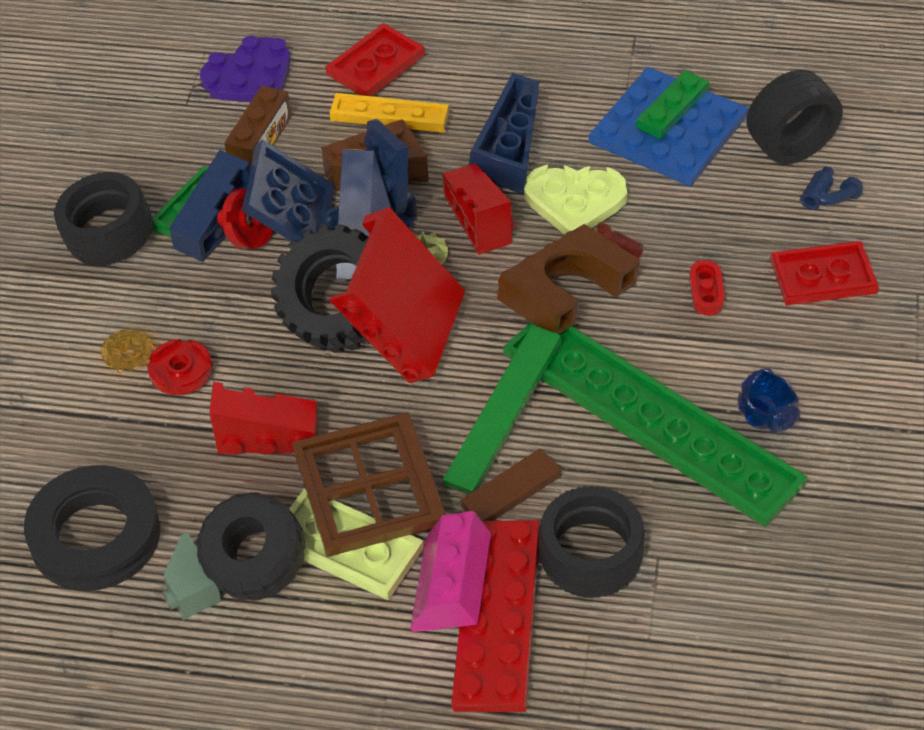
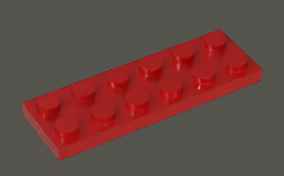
(496, 653)

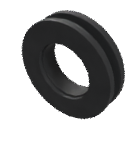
(98, 566)

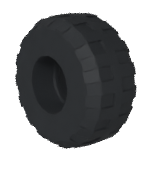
(226, 529)

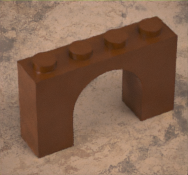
(579, 253)

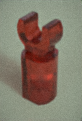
(626, 243)

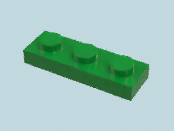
(672, 104)

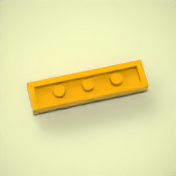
(416, 114)

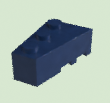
(196, 225)

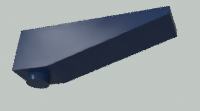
(360, 194)

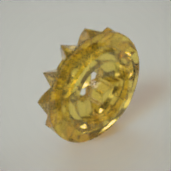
(121, 342)

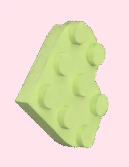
(575, 197)

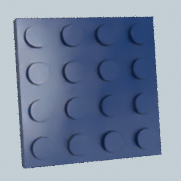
(689, 143)

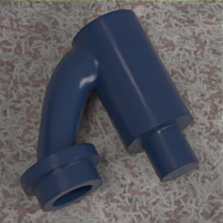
(817, 190)

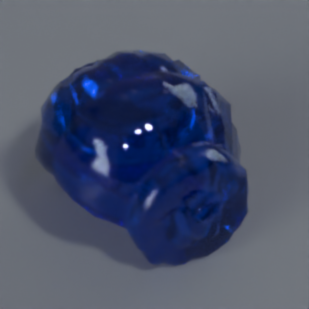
(768, 401)

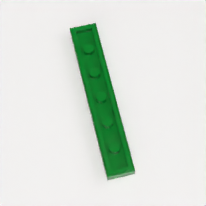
(502, 410)

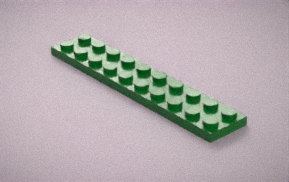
(669, 426)

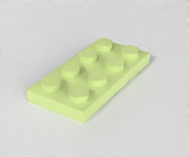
(373, 567)

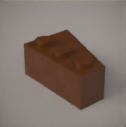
(416, 156)

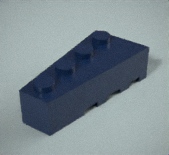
(506, 137)

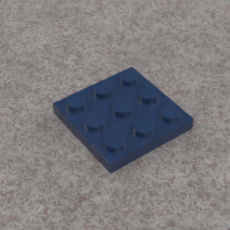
(285, 193)

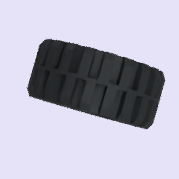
(296, 281)

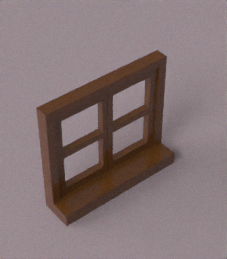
(414, 470)

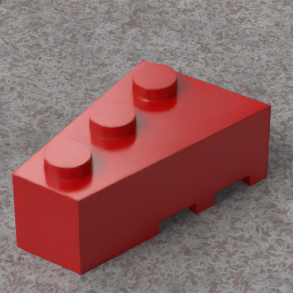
(479, 207)
(260, 423)

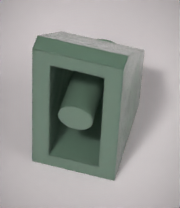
(186, 583)

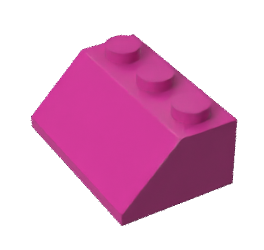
(451, 573)

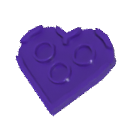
(242, 74)

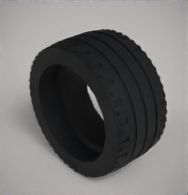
(780, 102)
(114, 240)
(597, 507)

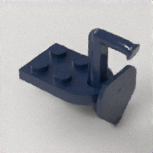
(393, 162)

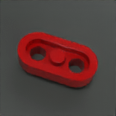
(706, 287)

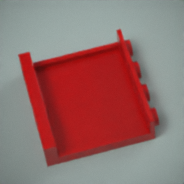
(401, 297)

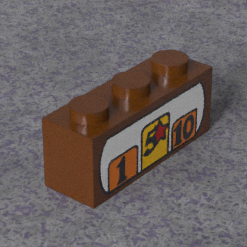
(262, 119)

